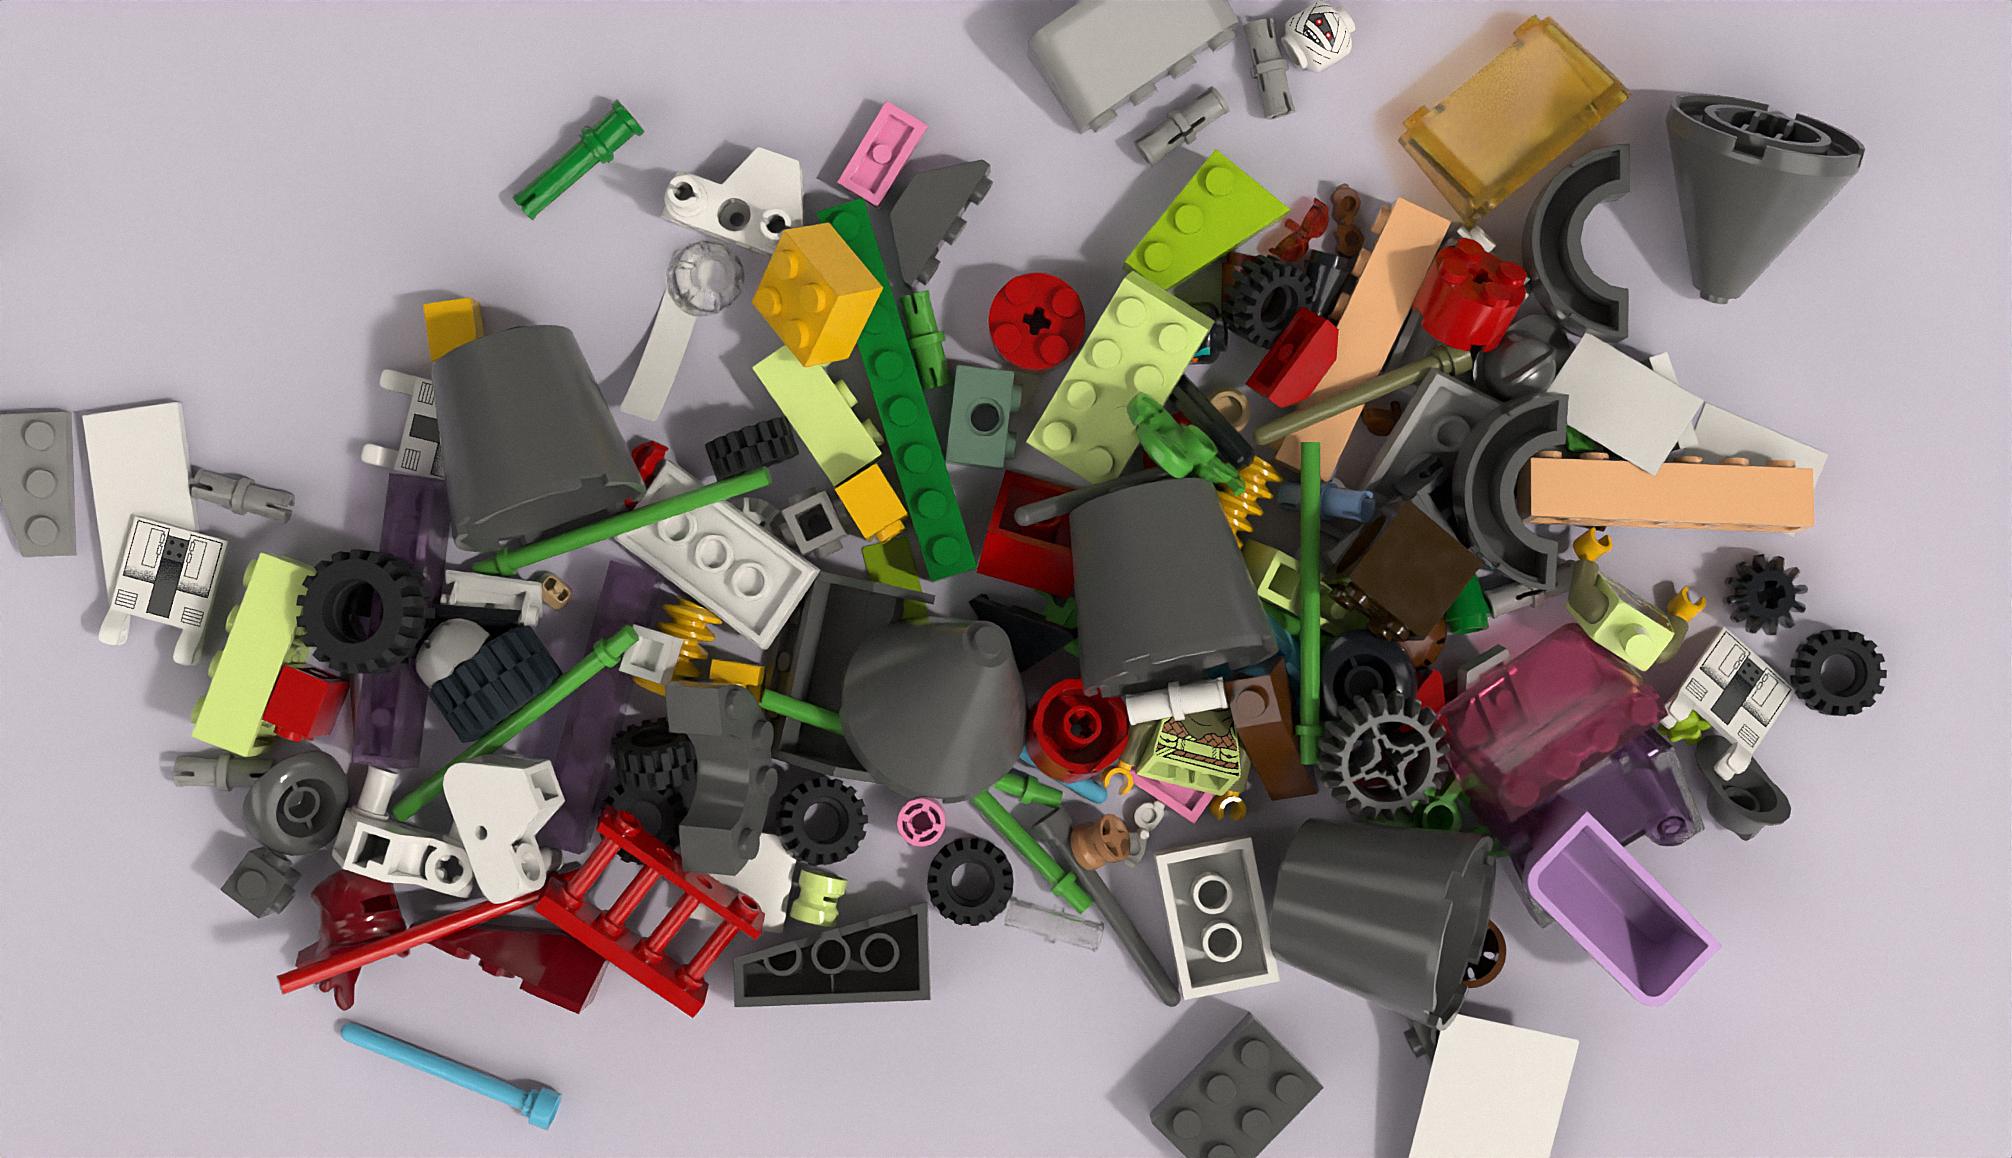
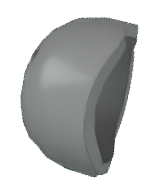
(447, 647)

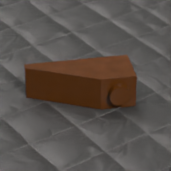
(1266, 723)

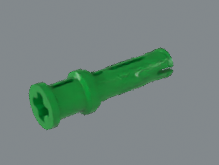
(596, 145)

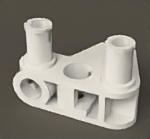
(762, 189)
(498, 812)
(412, 854)

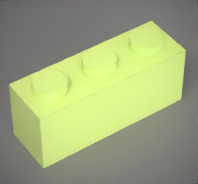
(821, 415)

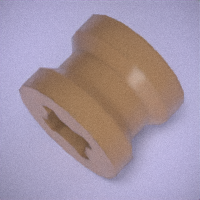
(1100, 842)

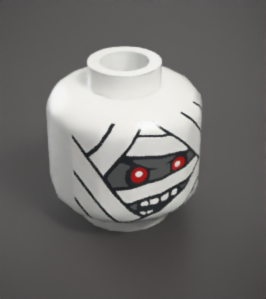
(1318, 36)

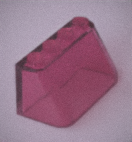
(1545, 721)

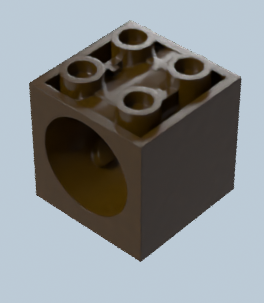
(1401, 572)

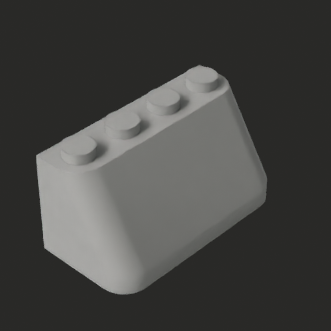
(1118, 49)

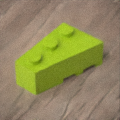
(1204, 223)

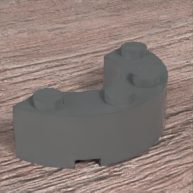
(1554, 249)
(1486, 481)
(732, 773)

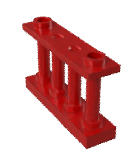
(645, 956)

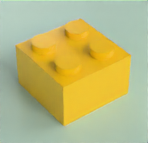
(816, 294)

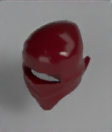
(352, 914)

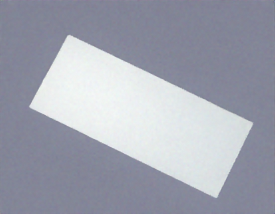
(1493, 1092)

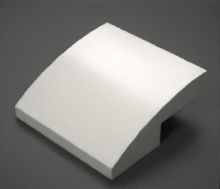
(764, 879)

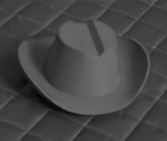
(298, 804)

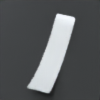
(660, 359)

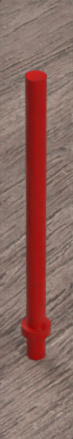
(408, 938)

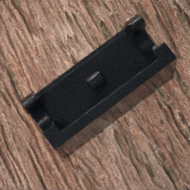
(1431, 491)

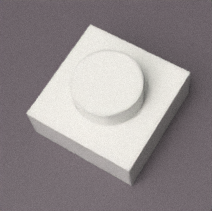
(652, 656)

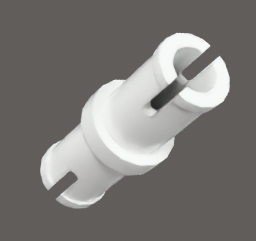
(1176, 701)

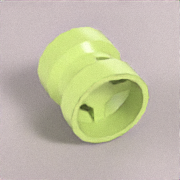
(818, 898)

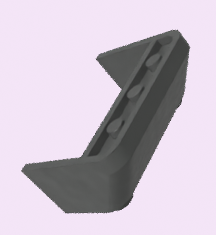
(812, 657)

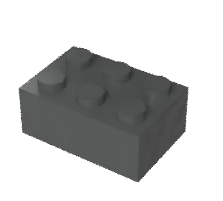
(1236, 1096)

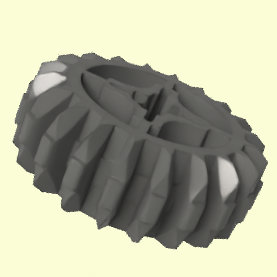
(1420, 742)

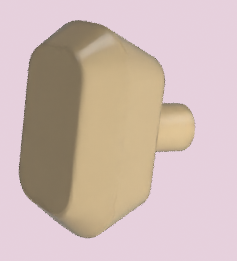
(555, 591)

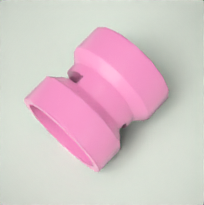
(924, 814)

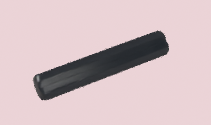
(1208, 419)

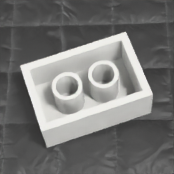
(1216, 916)

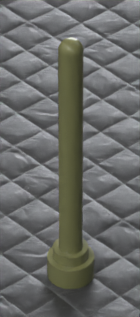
(1443, 358)

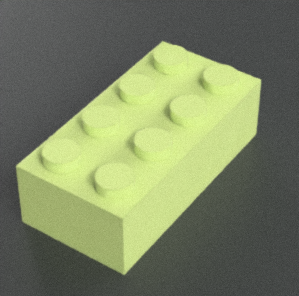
(1134, 348)
(258, 647)

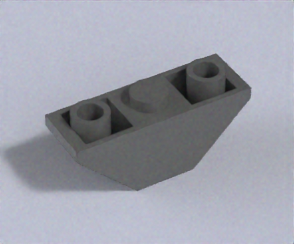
(932, 213)

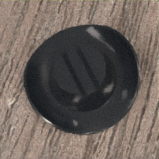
(1358, 664)

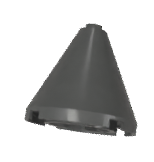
(1749, 184)
(935, 707)

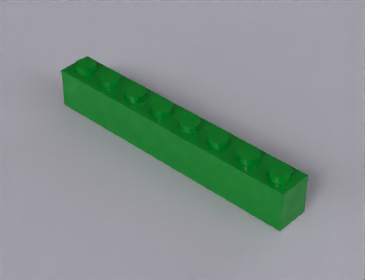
(905, 410)

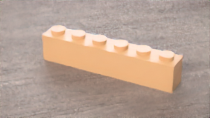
(1368, 323)
(1677, 497)

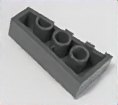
(849, 964)

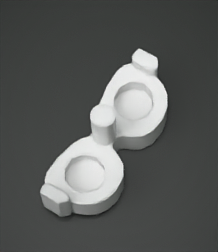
(1147, 817)

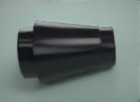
(1327, 279)

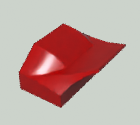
(1296, 360)

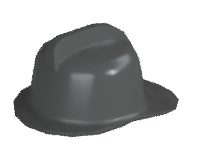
(1524, 360)
(1744, 801)

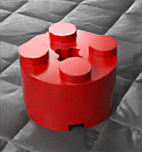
(1469, 296)
(1021, 300)
(1057, 749)

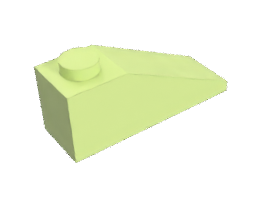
(1278, 583)

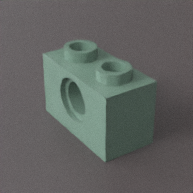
(974, 389)

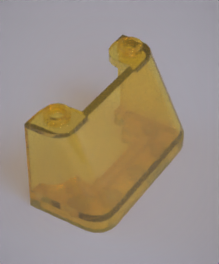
(1511, 118)

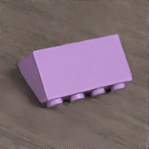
(1613, 905)

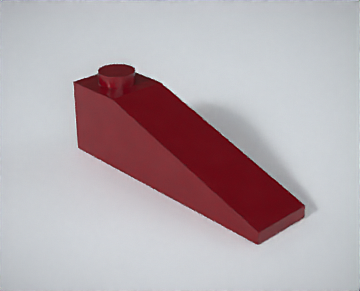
(547, 960)

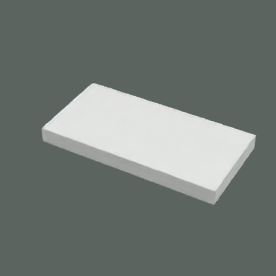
(138, 470)
(722, 560)

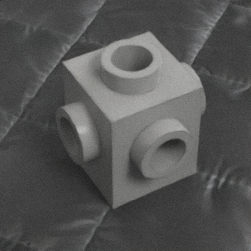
(797, 517)

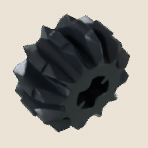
(1773, 610)

